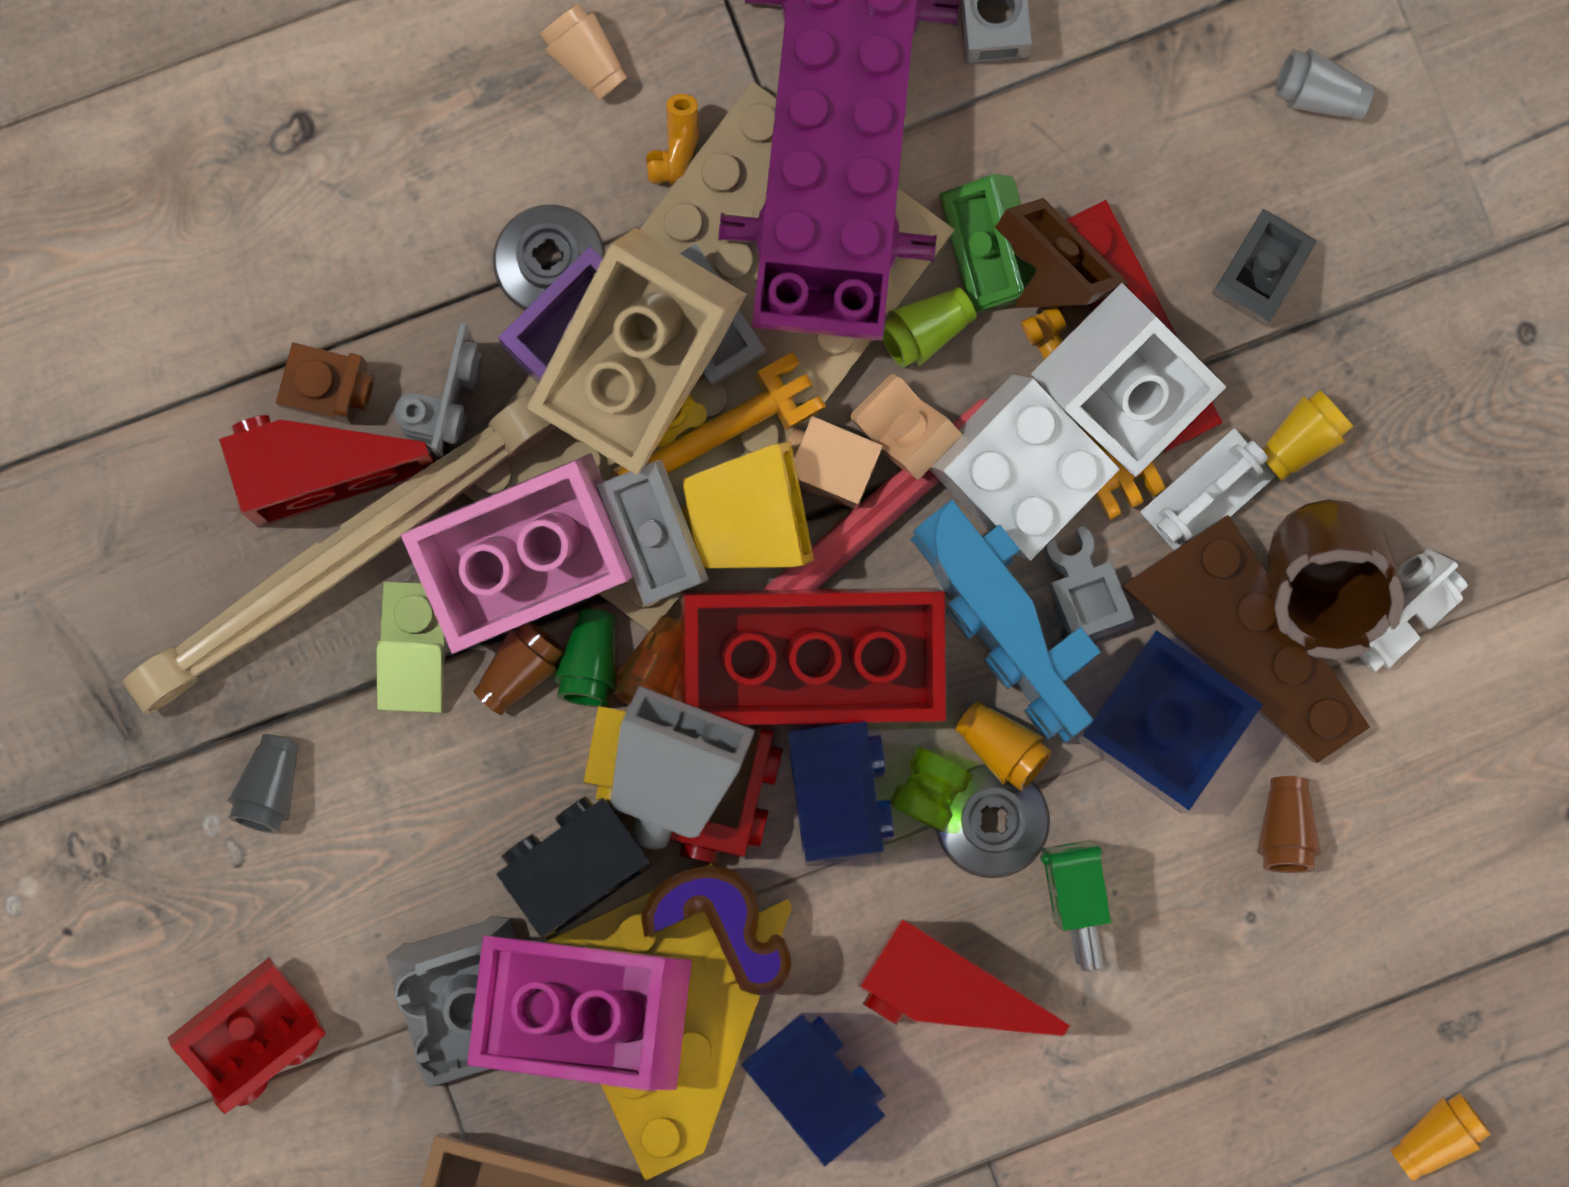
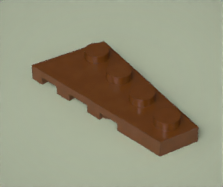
(1223, 609)

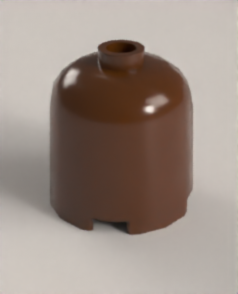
(1334, 579)

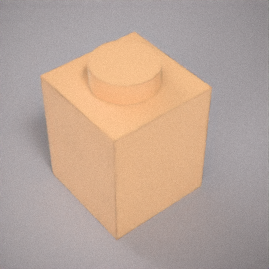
(834, 462)

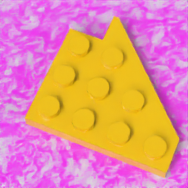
(676, 1124)

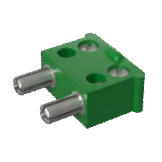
(1078, 897)

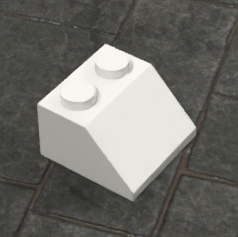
(1128, 380)

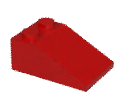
(301, 467)
(937, 986)

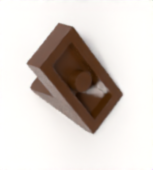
(1065, 262)

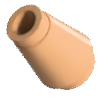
(584, 51)

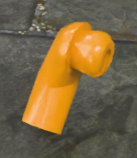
(681, 141)

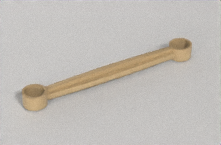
(338, 556)

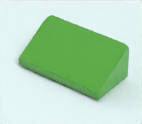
(986, 261)

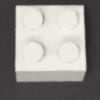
(1023, 465)

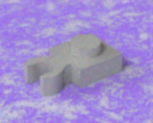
(1087, 594)

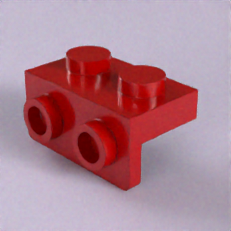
(248, 1036)

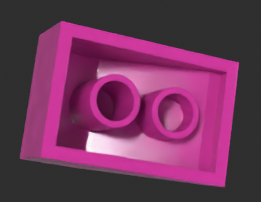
(579, 1013)

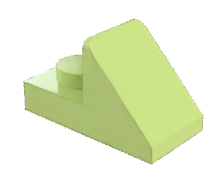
(409, 652)

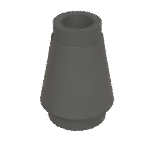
(266, 786)

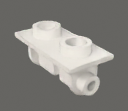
(1209, 489)
(1430, 592)

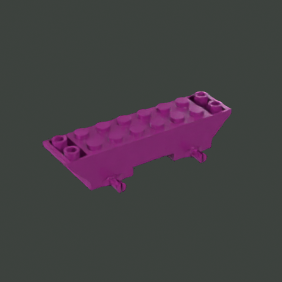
(836, 166)

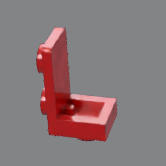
(729, 840)

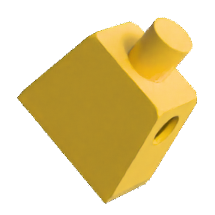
(749, 512)

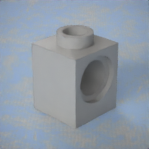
(993, 41)

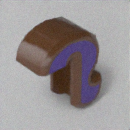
(733, 917)

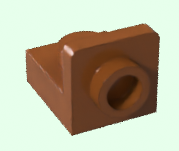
(325, 383)

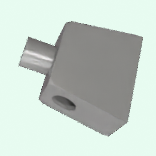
(673, 766)

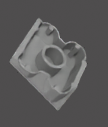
(437, 995)

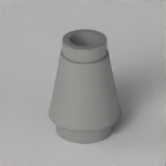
(1321, 86)

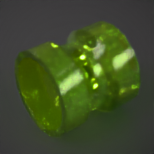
(936, 775)

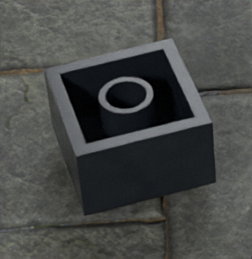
(572, 867)

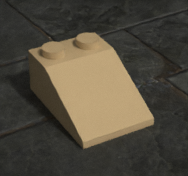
(635, 349)

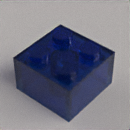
(1169, 722)
(838, 793)
(814, 1087)

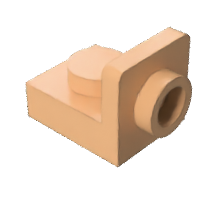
(905, 426)

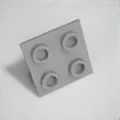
(438, 420)

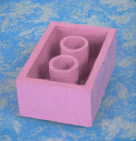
(518, 554)

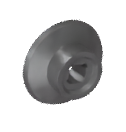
(528, 234)
(995, 853)

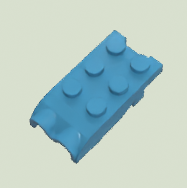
(997, 609)

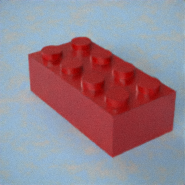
(815, 655)

